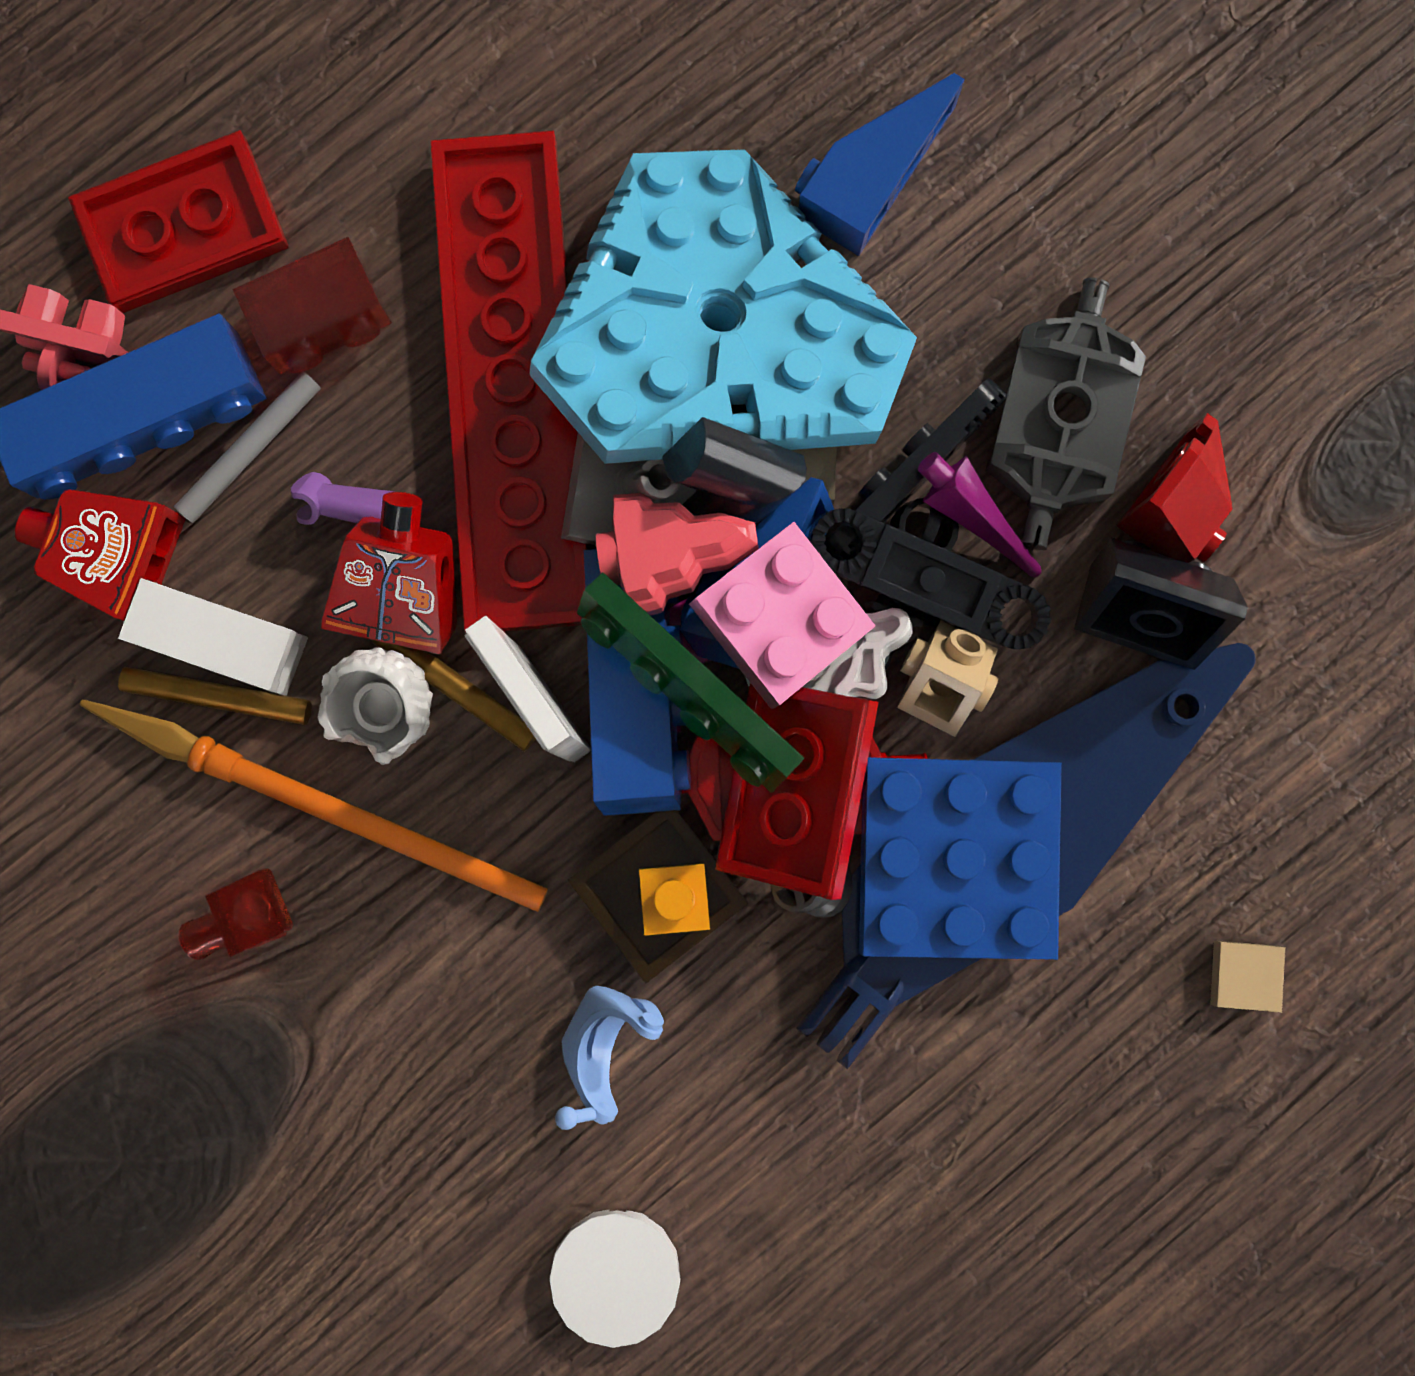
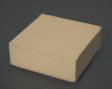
(1247, 976)

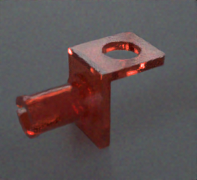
(240, 918)

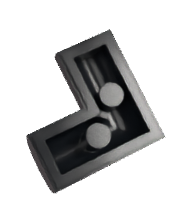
(733, 471)

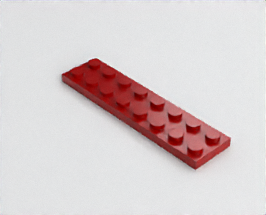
(509, 441)

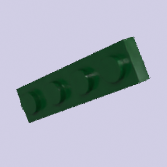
(670, 668)

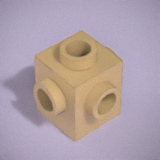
(948, 677)

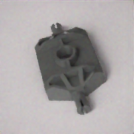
(1037, 452)

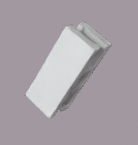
(213, 637)

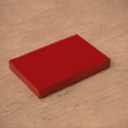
(178, 222)
(807, 825)

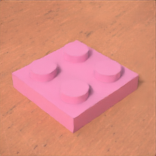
(782, 615)

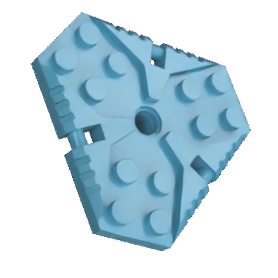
(705, 310)

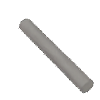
(247, 447)

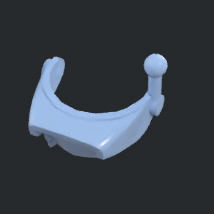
(589, 1047)

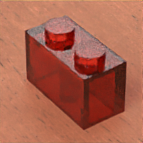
(313, 307)

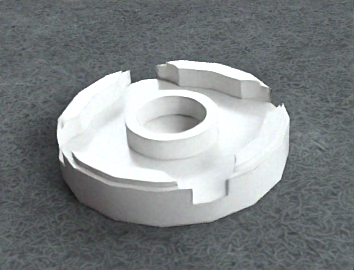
(615, 1278)

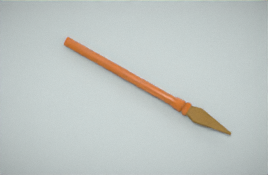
(228, 765)

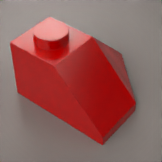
(1185, 498)

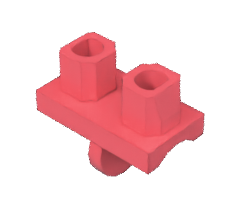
(40, 327)

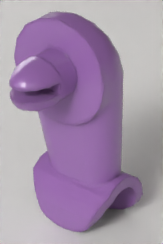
(334, 500)

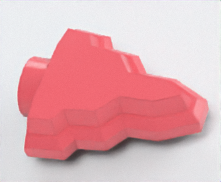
(665, 549)

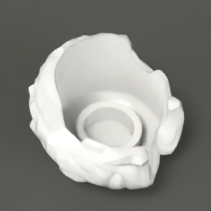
(375, 702)

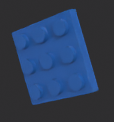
(960, 859)

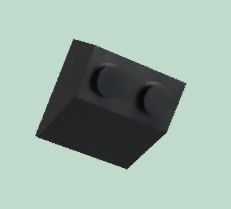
(1158, 604)

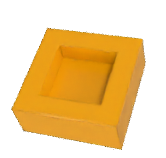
(674, 899)

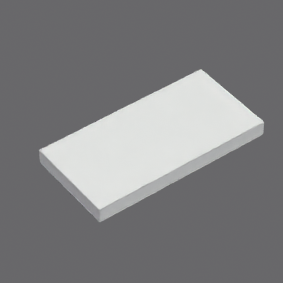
(526, 691)

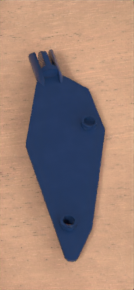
(1114, 764)

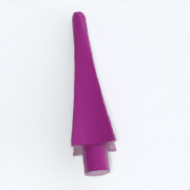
(963, 498)

